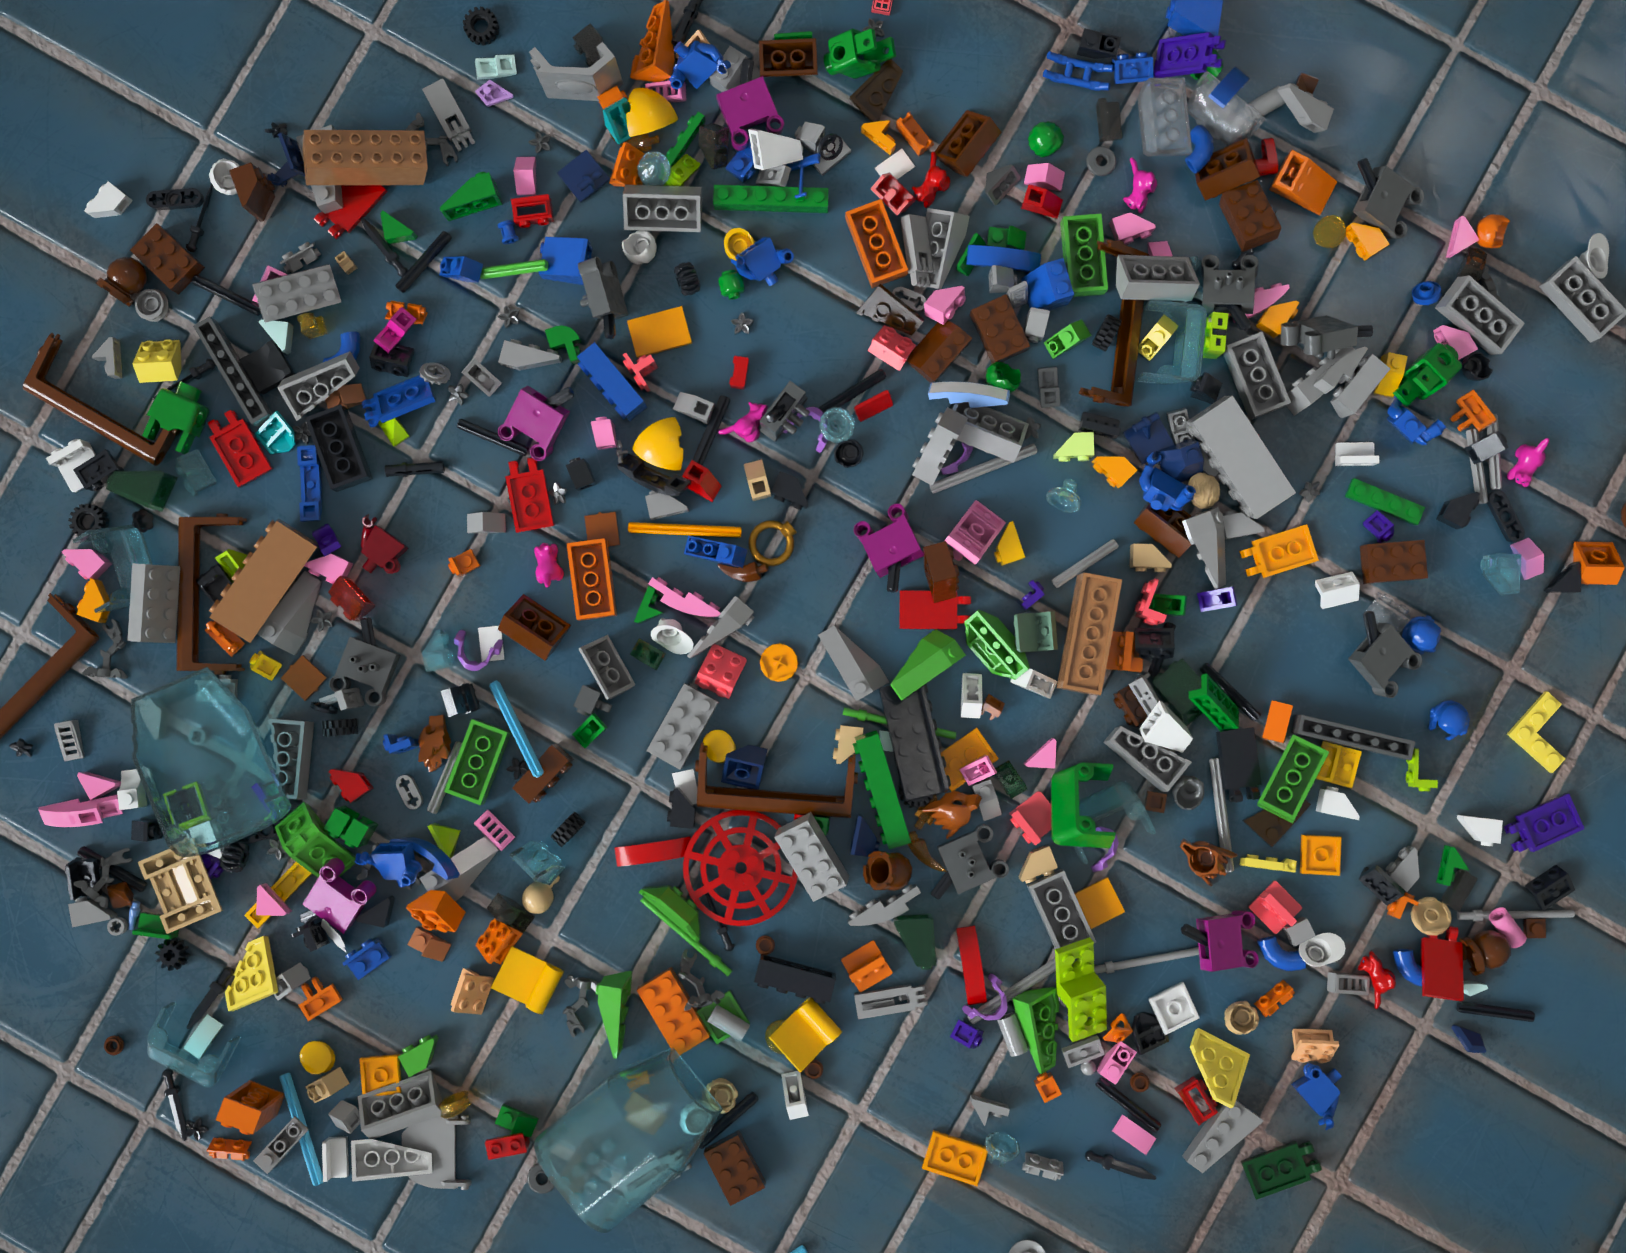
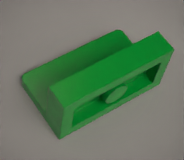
(151, 926)

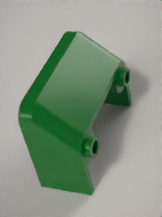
(1066, 824)

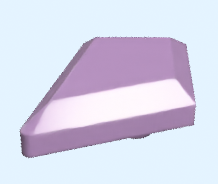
(492, 93)

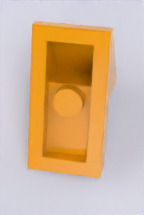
(875, 132)

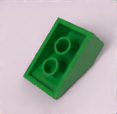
(474, 196)

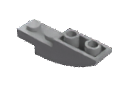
(877, 912)

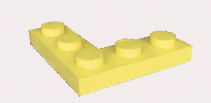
(1526, 730)

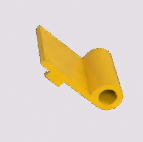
(527, 979)
(805, 1034)

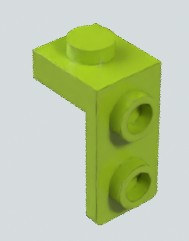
(682, 171)
(1412, 774)

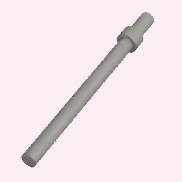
(1479, 915)
(1109, 966)

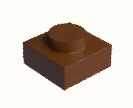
(1155, 801)
(1534, 927)

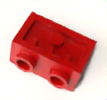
(507, 1146)

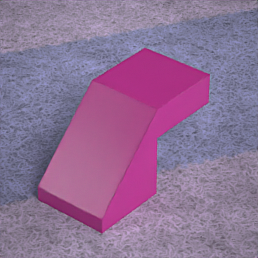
(395, 330)

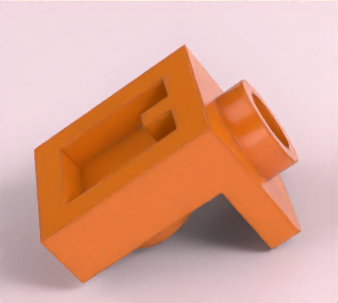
(463, 563)

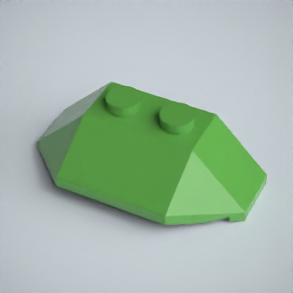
(995, 645)
(675, 907)

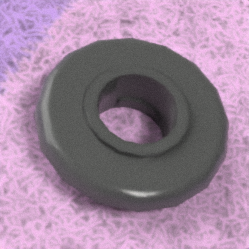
(1103, 152)
(536, 1185)

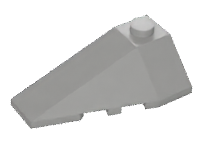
(945, 236)

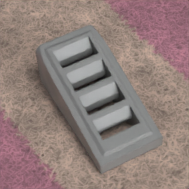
(1018, 294)
(61, 736)
(1336, 981)

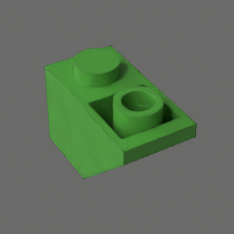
(1067, 338)
(418, 1057)

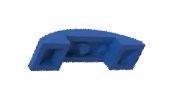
(1229, 87)
(1006, 257)
(310, 483)
(442, 863)

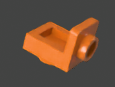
(1397, 907)
(1047, 1086)

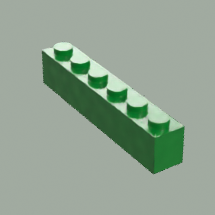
(769, 199)
(882, 790)

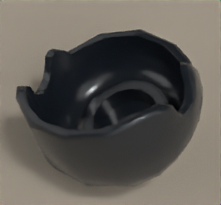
(1476, 366)
(848, 453)

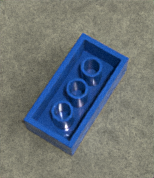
(608, 378)

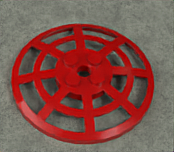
(728, 874)

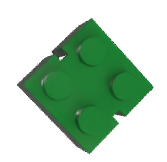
(344, 824)

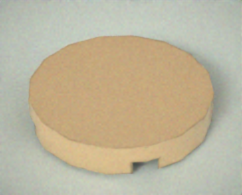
(1431, 916)

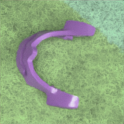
(816, 414)
(953, 467)
(473, 665)
(1102, 863)
(1000, 1012)

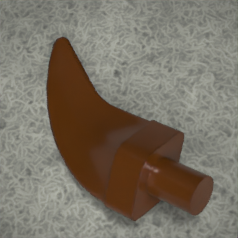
(749, 572)

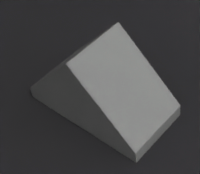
(486, 522)

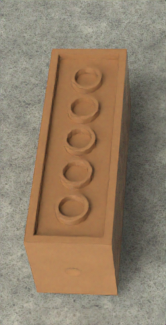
(364, 157)
(262, 580)
(1089, 633)

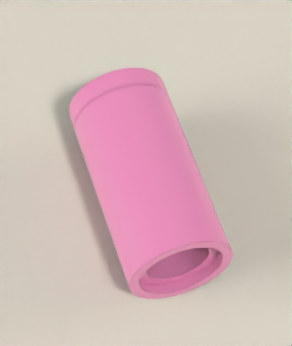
(1507, 926)

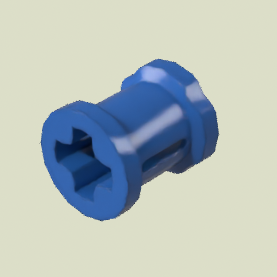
(508, 232)

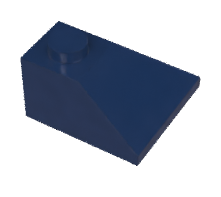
(1181, 460)
(744, 767)
(863, 838)

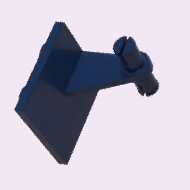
(294, 164)
(583, 176)
(1148, 437)

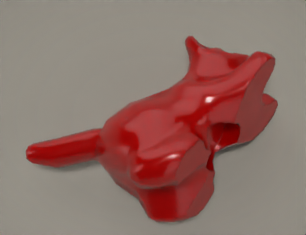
(935, 180)
(1381, 978)

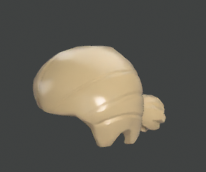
(538, 897)

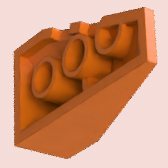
(657, 53)

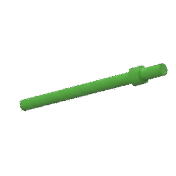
(862, 715)
(714, 960)

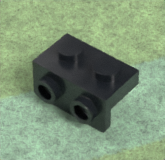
(81, 870)

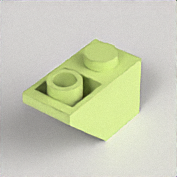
(1077, 446)

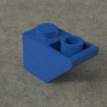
(461, 269)

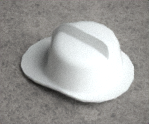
(1596, 256)
(671, 636)
(1322, 949)

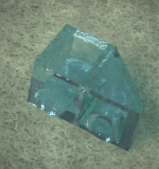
(436, 654)

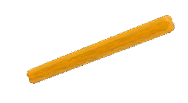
(682, 529)

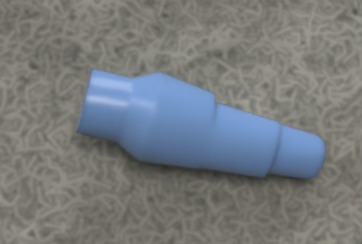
(134, 912)

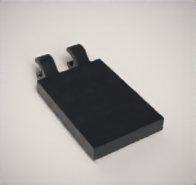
(1239, 763)

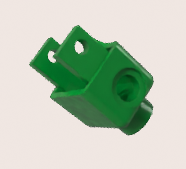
(852, 43)
(1438, 368)
(177, 411)

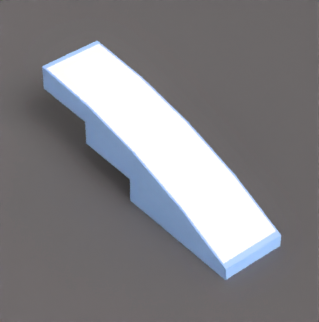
(976, 394)

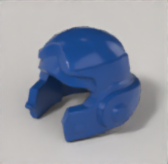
(1422, 634)
(1451, 718)

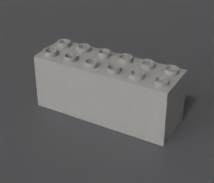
(1240, 457)

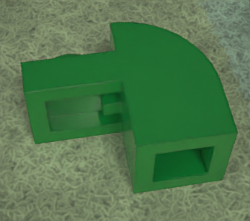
(564, 337)

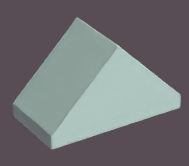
(281, 333)

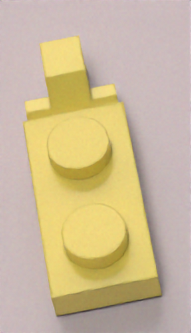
(1270, 863)

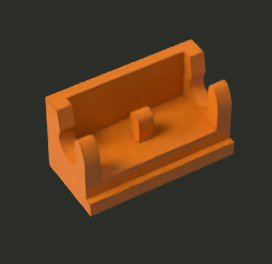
(914, 134)
(1277, 721)

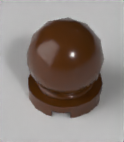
(124, 278)
(887, 871)
(1486, 950)

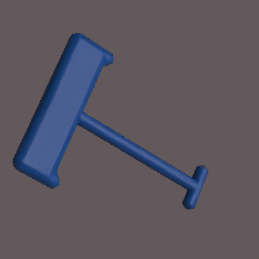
(809, 160)

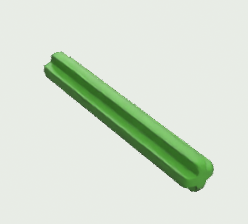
(514, 269)

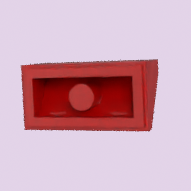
(873, 406)

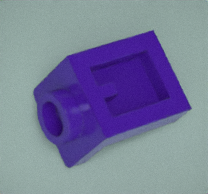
(1379, 527)
(326, 539)
(1030, 598)
(212, 865)
(967, 1034)

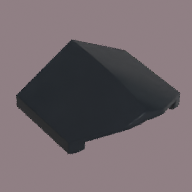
(1147, 1032)

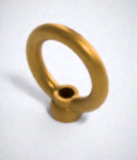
(786, 529)

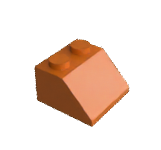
(1598, 562)

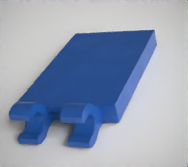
(398, 400)

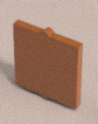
(603, 526)
(304, 678)

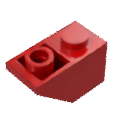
(1041, 201)
(702, 481)
(352, 783)

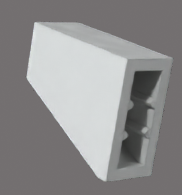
(773, 150)
(1165, 729)

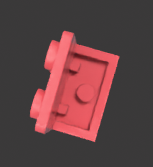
(1148, 615)
(720, 671)
(1033, 817)

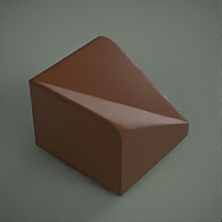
(1306, 83)
(120, 895)

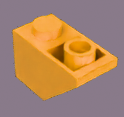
(1366, 239)
(1276, 315)
(1116, 469)
(94, 597)

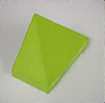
(394, 431)
(231, 561)
(445, 838)

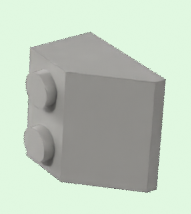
(732, 78)

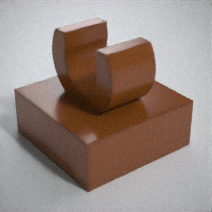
(992, 706)

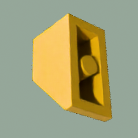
(1394, 376)
(1009, 546)

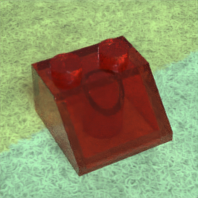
(350, 598)

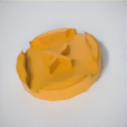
(778, 662)

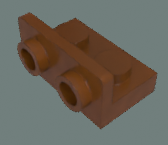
(1130, 705)

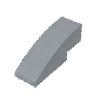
(1340, 370)

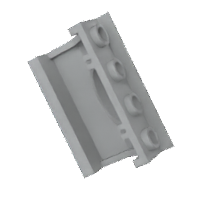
(577, 82)

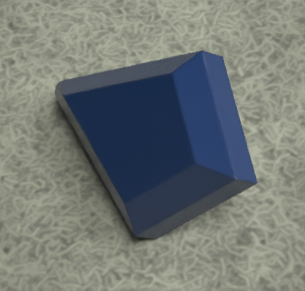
(1469, 1039)

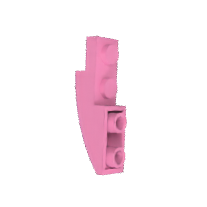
(1265, 298)
(691, 604)
(78, 814)

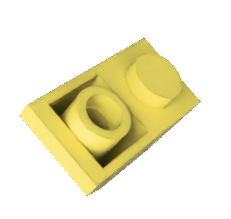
(1157, 337)

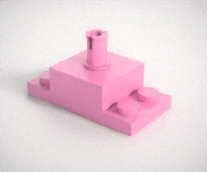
(974, 533)

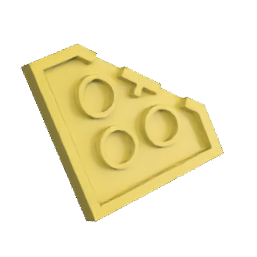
(253, 976)
(1220, 1066)

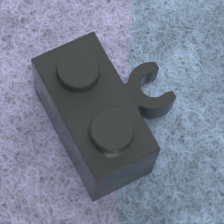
(590, 700)

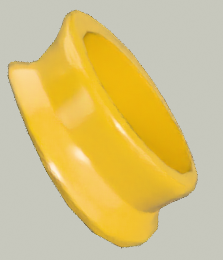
(737, 241)
(719, 745)
(317, 1057)

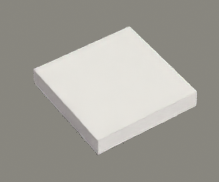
(1173, 1008)

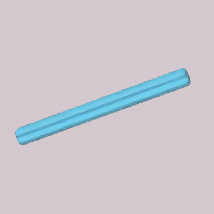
(516, 729)
(305, 1142)

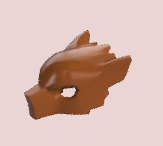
(434, 743)
(950, 814)
(1206, 859)

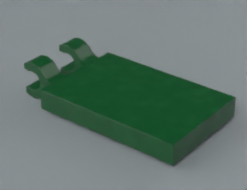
(1279, 1168)

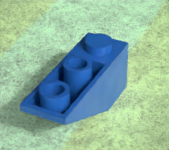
(715, 551)

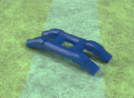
(1072, 62)

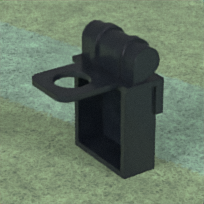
(214, 582)
(460, 700)

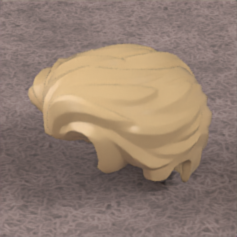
(1206, 489)
(1241, 1018)
(724, 1093)

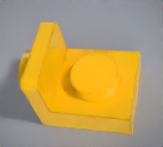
(264, 665)

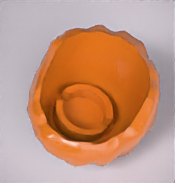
(1491, 231)

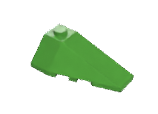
(929, 659)
(612, 998)
(1037, 1019)

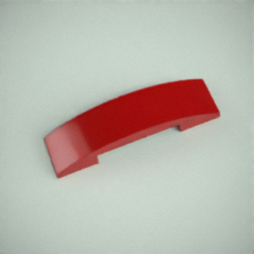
(651, 851)
(971, 965)

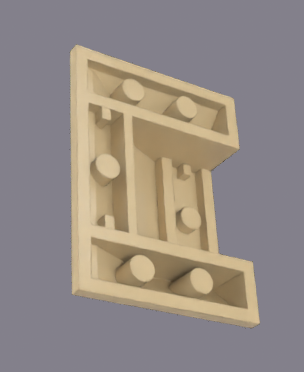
(181, 888)

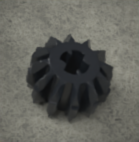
(687, 278)
(235, 856)
(168, 959)

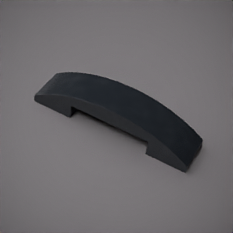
(651, 479)

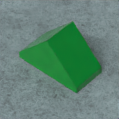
(394, 230)

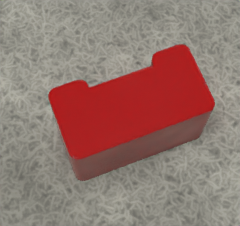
(740, 372)

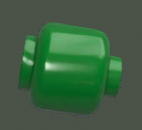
(731, 284)

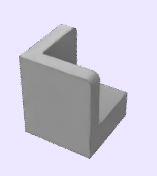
(1299, 932)
(345, 1116)

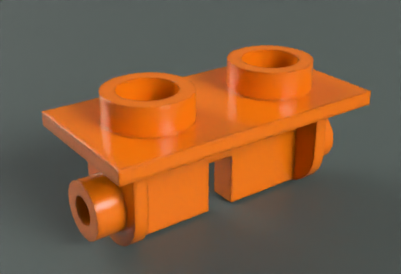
(415, 310)
(225, 638)
(1280, 993)
(222, 1147)

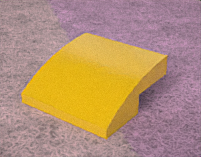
(1340, 765)

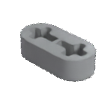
(911, 295)
(405, 794)

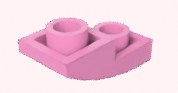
(1134, 1134)

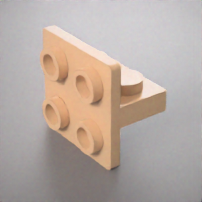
(471, 992)
(1313, 1045)

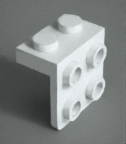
(69, 458)

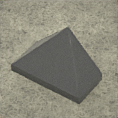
(1000, 182)

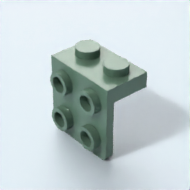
(1035, 631)

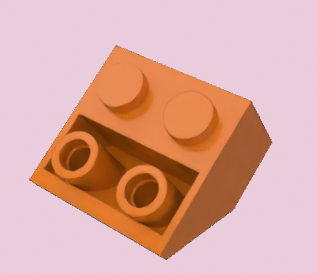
(437, 911)

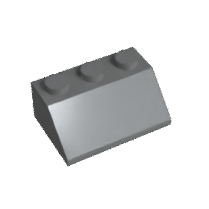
(1359, 386)
(607, 667)

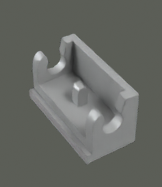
(1145, 693)

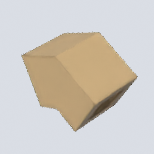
(345, 263)

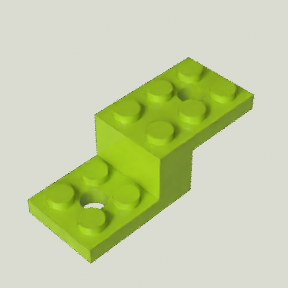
(1081, 989)

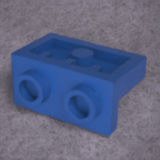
(1133, 68)
(742, 164)
(399, 745)
(367, 959)

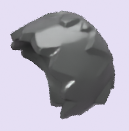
(1188, 792)

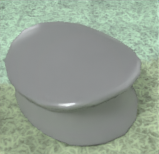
(151, 305)

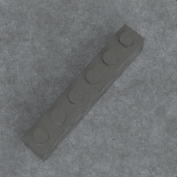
(233, 371)
(1353, 737)

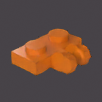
(1475, 410)
(319, 1002)

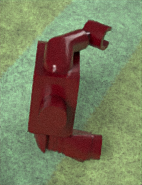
(380, 547)

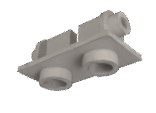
(293, 260)
(1051, 1168)

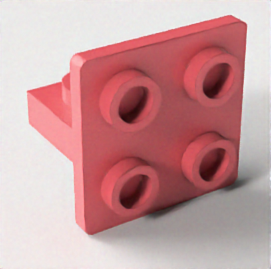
(891, 347)
(644, 366)
(1275, 907)

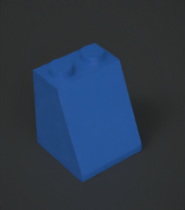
(1194, 16)
(563, 258)
(1049, 286)

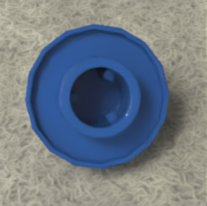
(1426, 293)

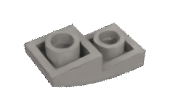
(1177, 423)

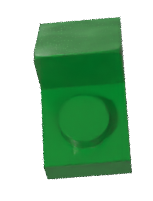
(1006, 238)
(1169, 604)
(645, 611)
(589, 730)
(1449, 860)
(516, 1121)

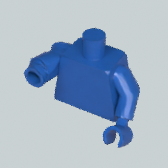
(696, 64)
(761, 261)
(1410, 425)
(1162, 489)
(393, 861)
(1320, 1092)

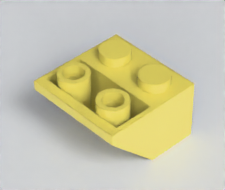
(158, 361)

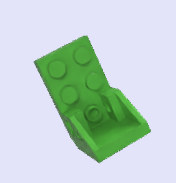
(308, 843)

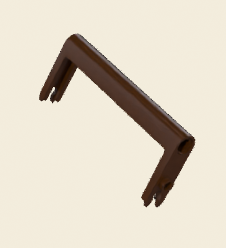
(1127, 341)
(75, 408)
(189, 592)
(53, 669)
(774, 800)

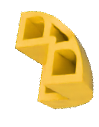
(648, 112)
(660, 444)

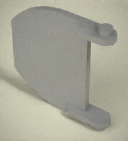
(438, 1138)

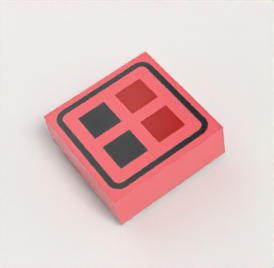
(882, 7)

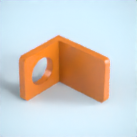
(1118, 1034)

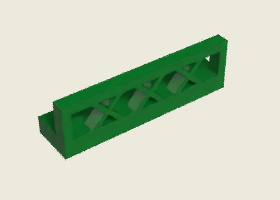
(1215, 704)

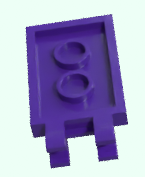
(1187, 55)
(1545, 824)

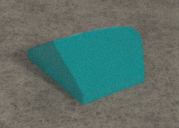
(616, 120)
(276, 434)

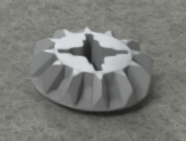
(428, 369)

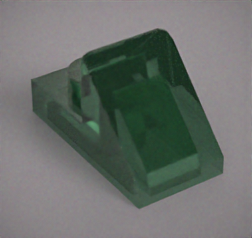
(647, 654)
(1010, 780)

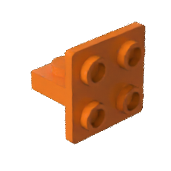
(625, 168)
(1122, 653)
(497, 941)
(866, 966)

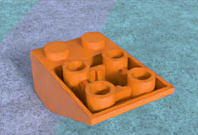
(1303, 182)

